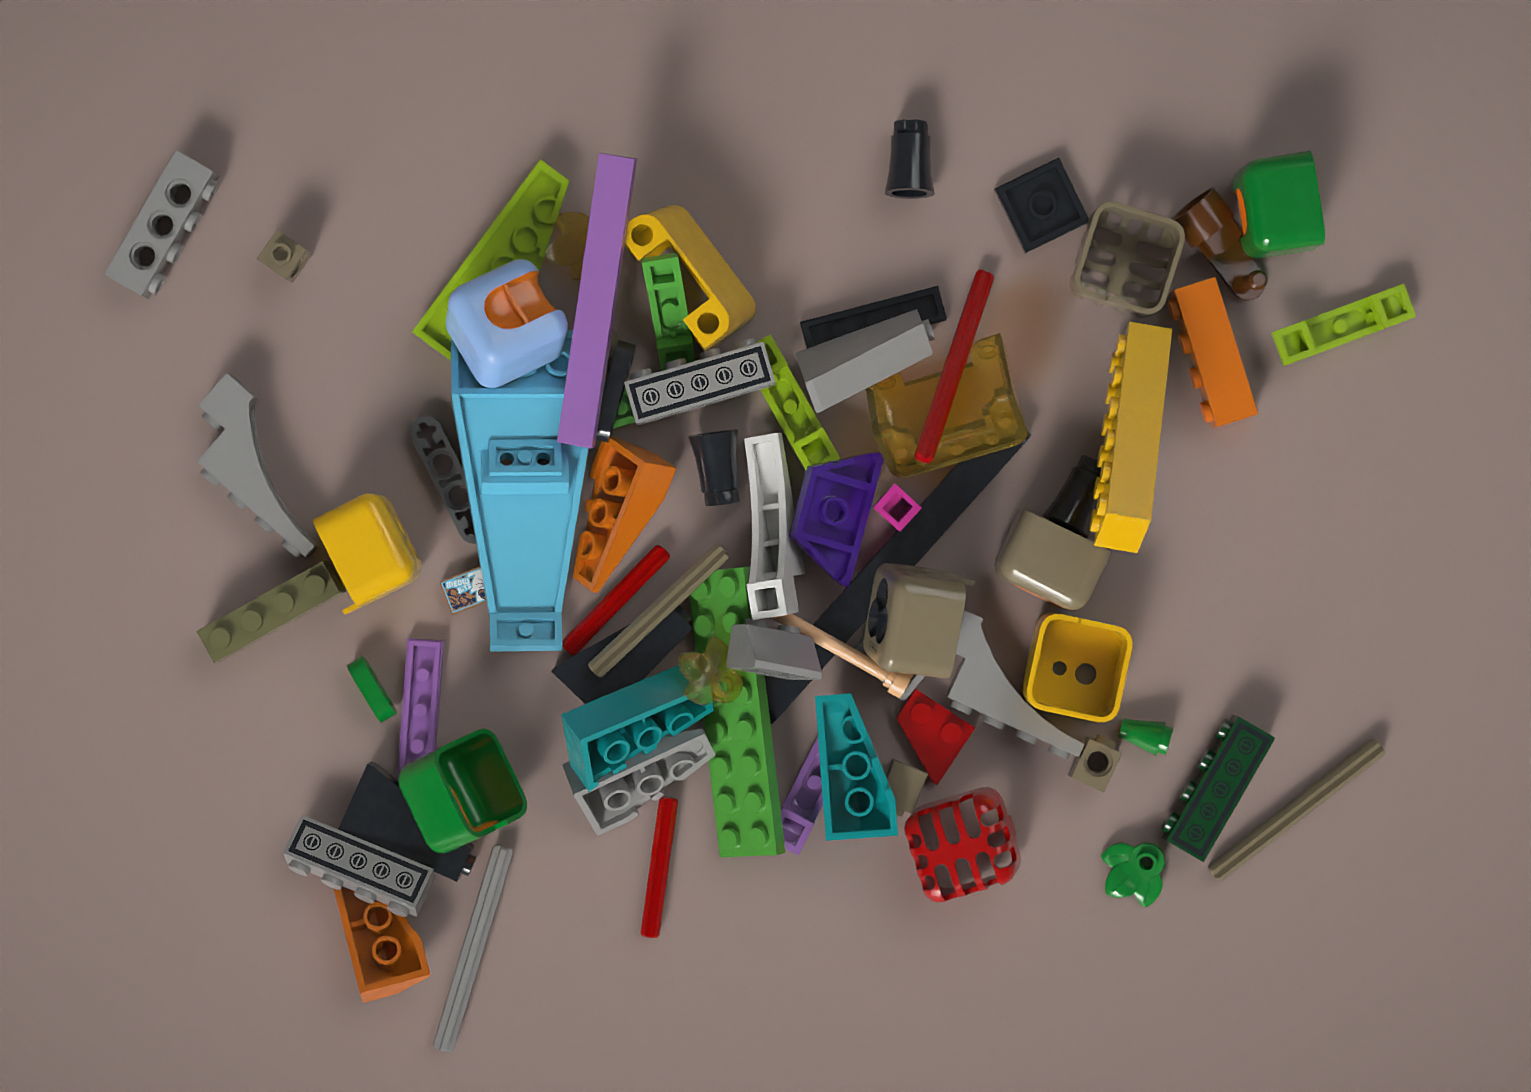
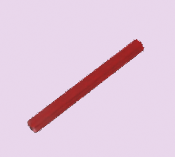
(954, 367)

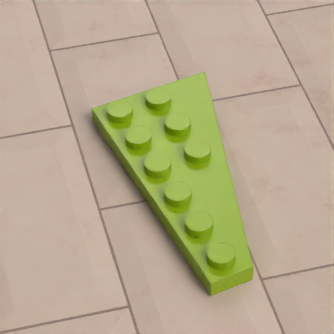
(517, 233)

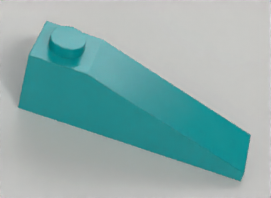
(852, 779)

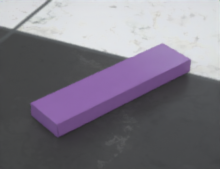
(420, 699)

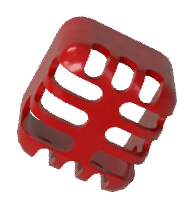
(967, 848)

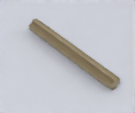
(658, 610)

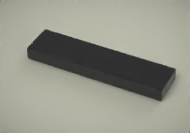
(834, 325)

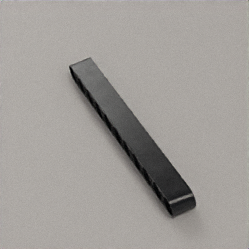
(905, 548)

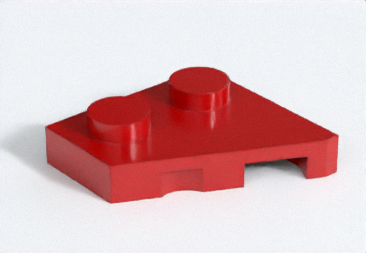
(933, 733)

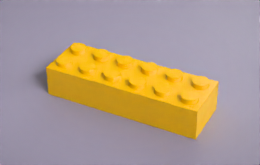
(1131, 437)

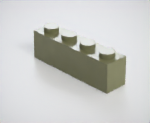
(270, 611)

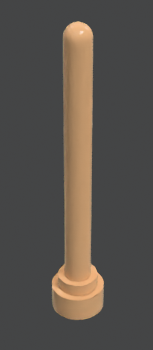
(893, 681)

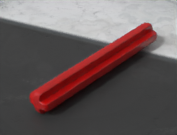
(615, 600)
(659, 867)

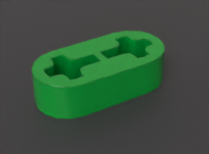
(371, 689)

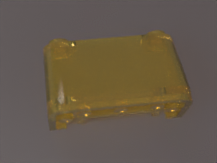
(980, 422)

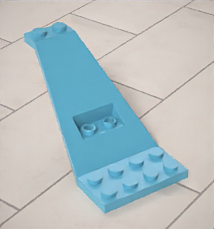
(522, 510)

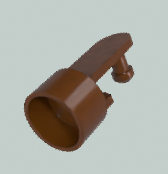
(1210, 227)

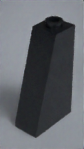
(632, 667)
(384, 819)

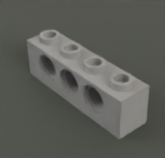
(143, 234)

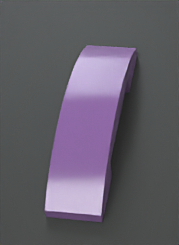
(803, 802)

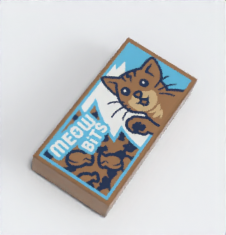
(464, 591)

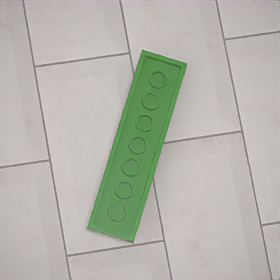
(738, 731)

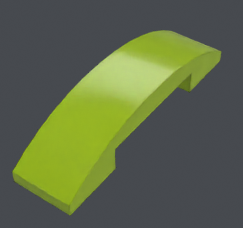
(1343, 324)
(795, 412)

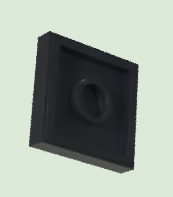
(1041, 205)

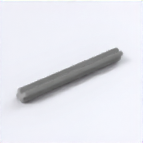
(472, 948)

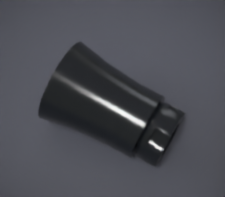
(910, 161)
(717, 466)
(1075, 500)

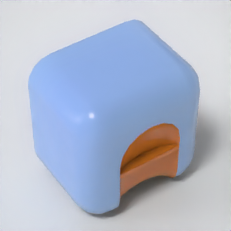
(505, 324)

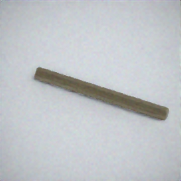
(1296, 810)

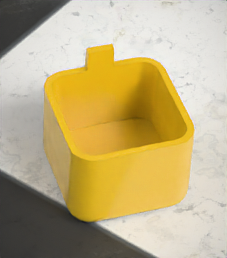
(1077, 643)

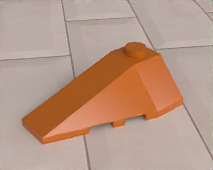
(625, 496)
(382, 947)

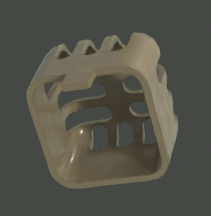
(1125, 253)

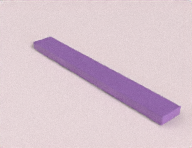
(597, 300)

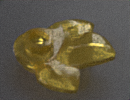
(570, 247)
(705, 673)

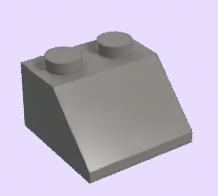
(773, 652)

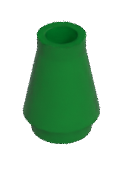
(1147, 735)

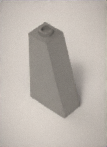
(863, 358)

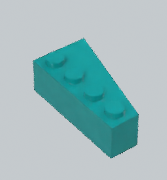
(628, 721)

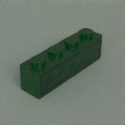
(1217, 787)

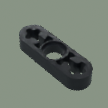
(614, 388)

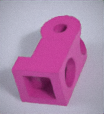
(897, 507)

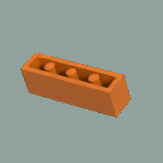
(1213, 353)

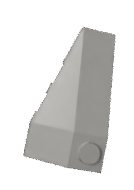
(643, 779)

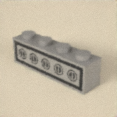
(699, 383)
(359, 867)

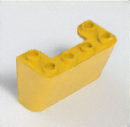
(729, 301)

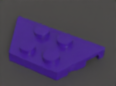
(835, 512)

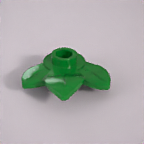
(1132, 877)

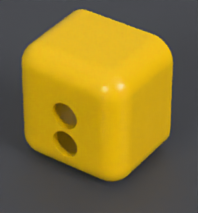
(368, 548)

